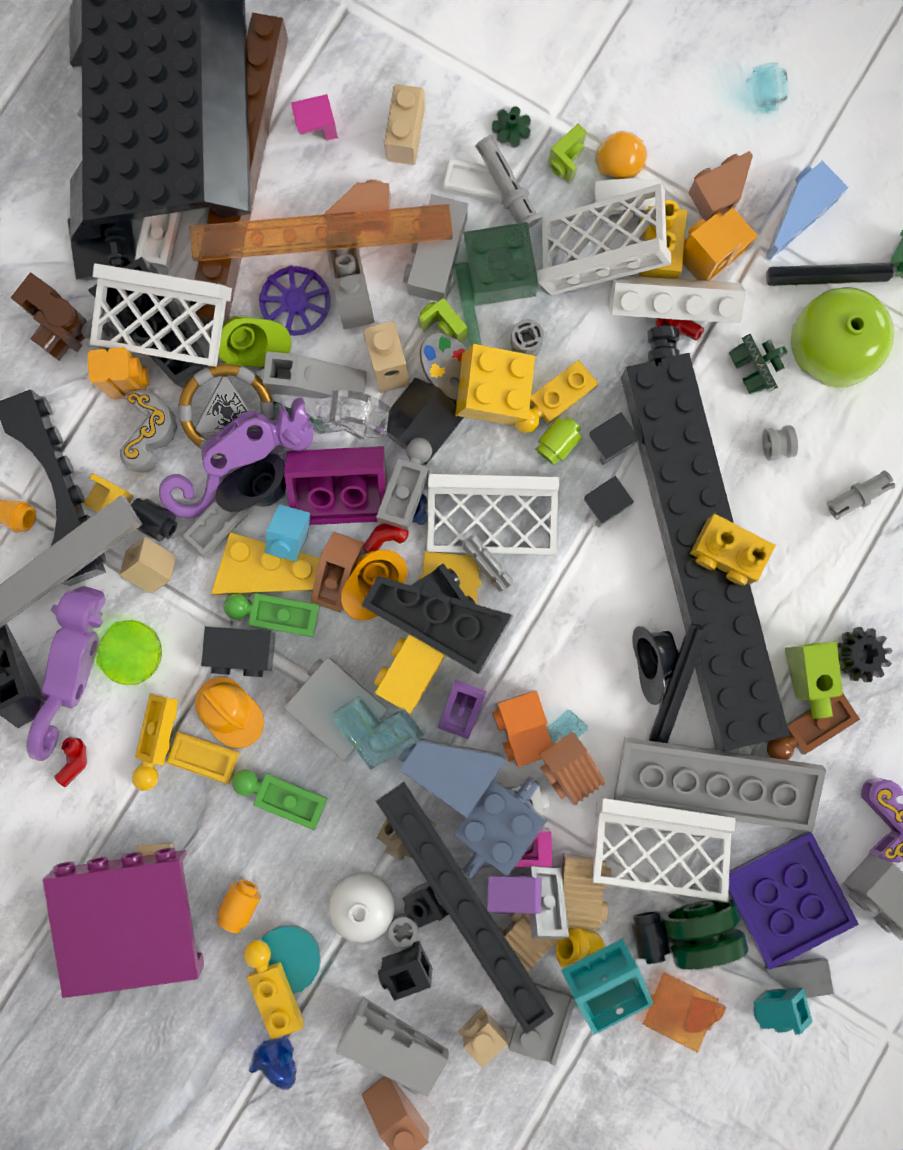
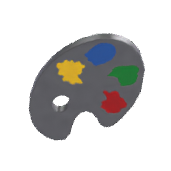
(442, 361)

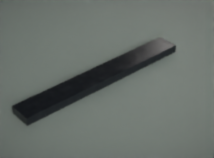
(464, 907)

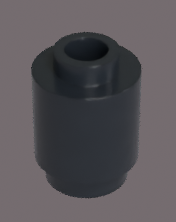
(155, 519)
(650, 937)

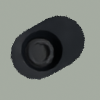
(253, 484)
(655, 661)

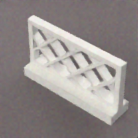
(604, 263)
(170, 288)
(493, 485)
(664, 820)

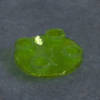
(129, 652)

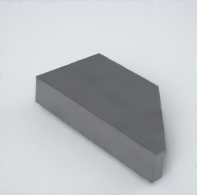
(807, 974)

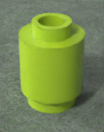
(559, 440)

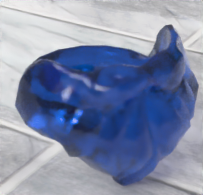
(272, 1057)

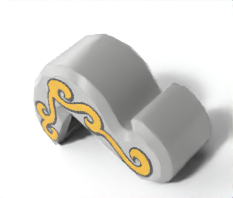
(152, 434)

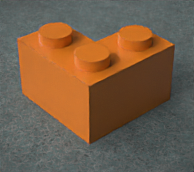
(524, 726)

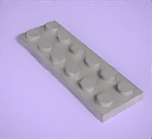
(720, 783)

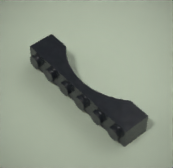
(28, 421)

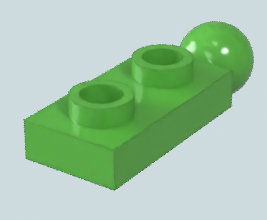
(274, 613)
(281, 797)

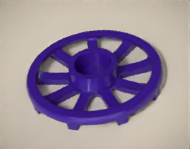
(295, 298)

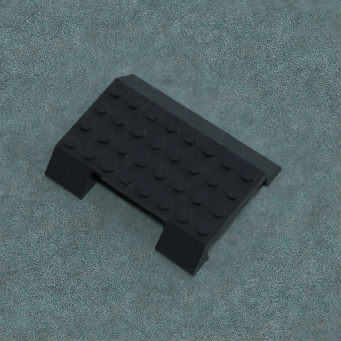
(159, 110)

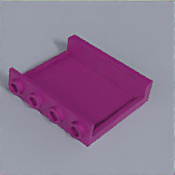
(121, 923)

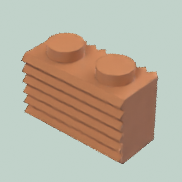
(571, 769)

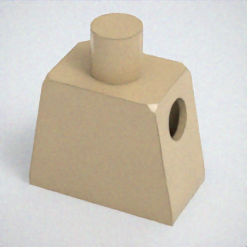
(386, 356)

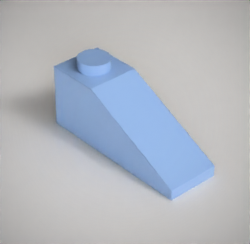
(812, 196)

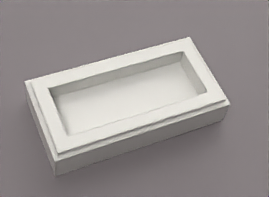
(471, 181)

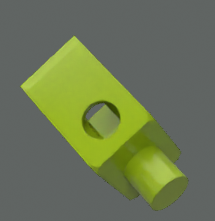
(815, 664)

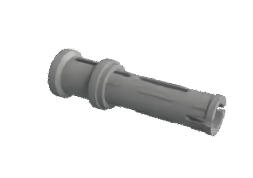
(514, 196)

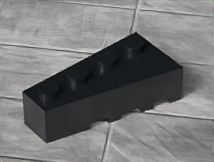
(176, 370)
(443, 622)

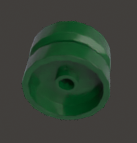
(705, 934)

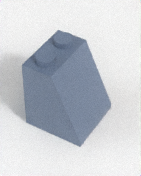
(451, 771)

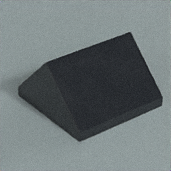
(422, 413)

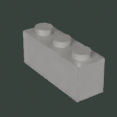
(435, 260)

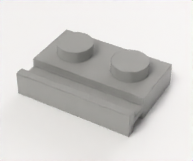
(547, 1038)

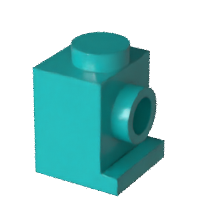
(783, 1010)

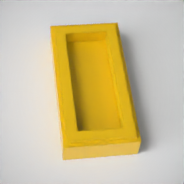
(203, 757)

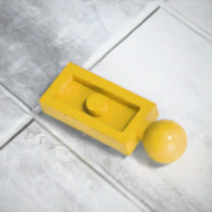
(558, 396)
(154, 740)
(272, 991)

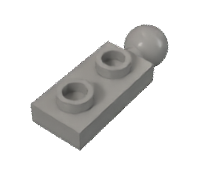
(406, 486)

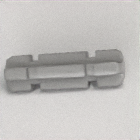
(487, 563)

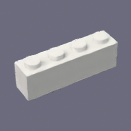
(677, 299)

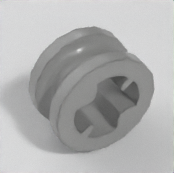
(406, 940)

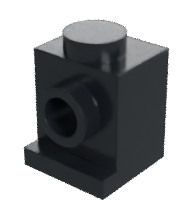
(423, 905)
(406, 972)

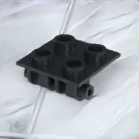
(112, 249)

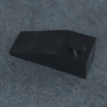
(18, 687)

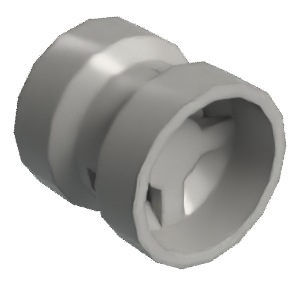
(527, 344)

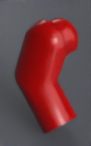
(686, 327)
(384, 533)
(76, 760)

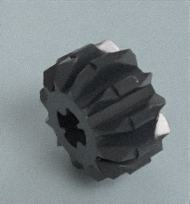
(868, 666)

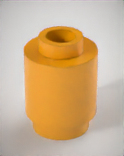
(238, 906)

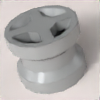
(780, 442)

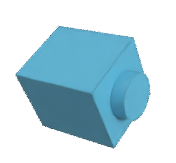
(287, 533)

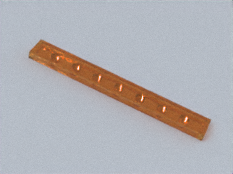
(320, 232)

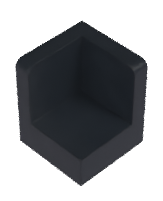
(613, 437)
(608, 500)

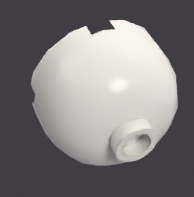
(361, 907)

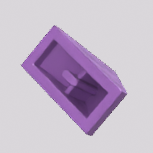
(462, 709)
(514, 895)

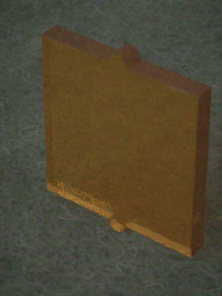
(681, 1012)

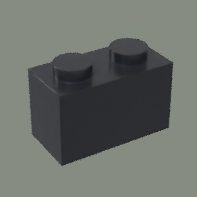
(238, 649)

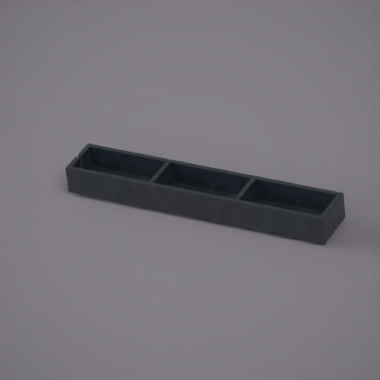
(685, 492)

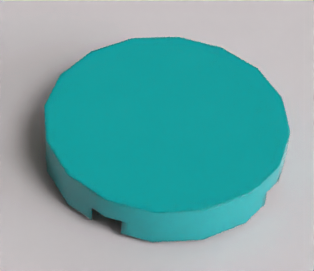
(297, 953)

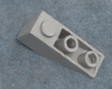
(350, 287)
(309, 376)

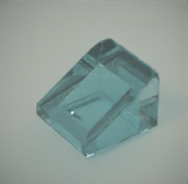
(565, 724)

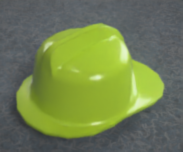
(248, 339)

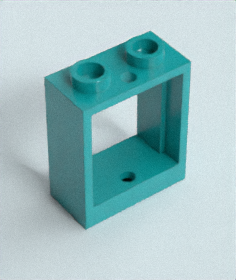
(602, 998)

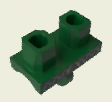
(749, 352)

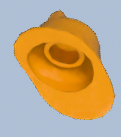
(369, 566)
(229, 712)

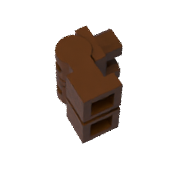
(58, 319)

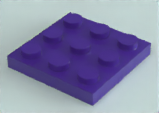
(790, 900)

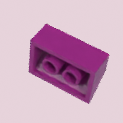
(337, 483)

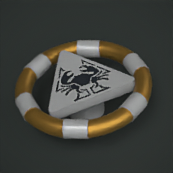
(224, 403)

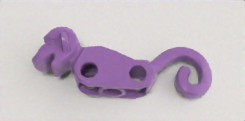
(239, 448)
(67, 664)

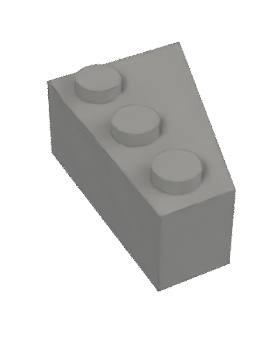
(392, 1048)

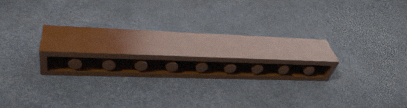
(265, 58)

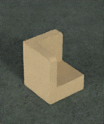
(147, 565)

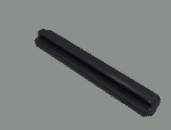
(829, 274)
(678, 683)

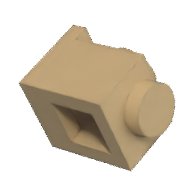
(483, 1037)

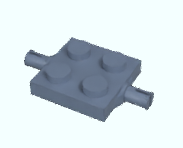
(501, 827)

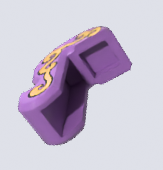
(882, 798)

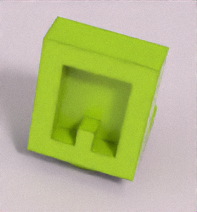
(566, 151)
(449, 321)

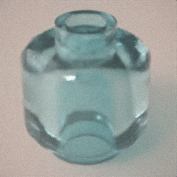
(767, 87)

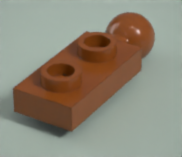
(810, 733)

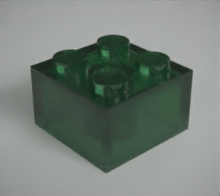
(500, 263)

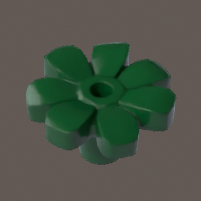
(511, 126)

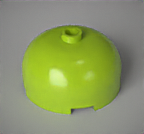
(843, 336)

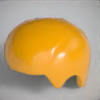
(621, 155)

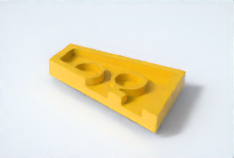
(250, 570)

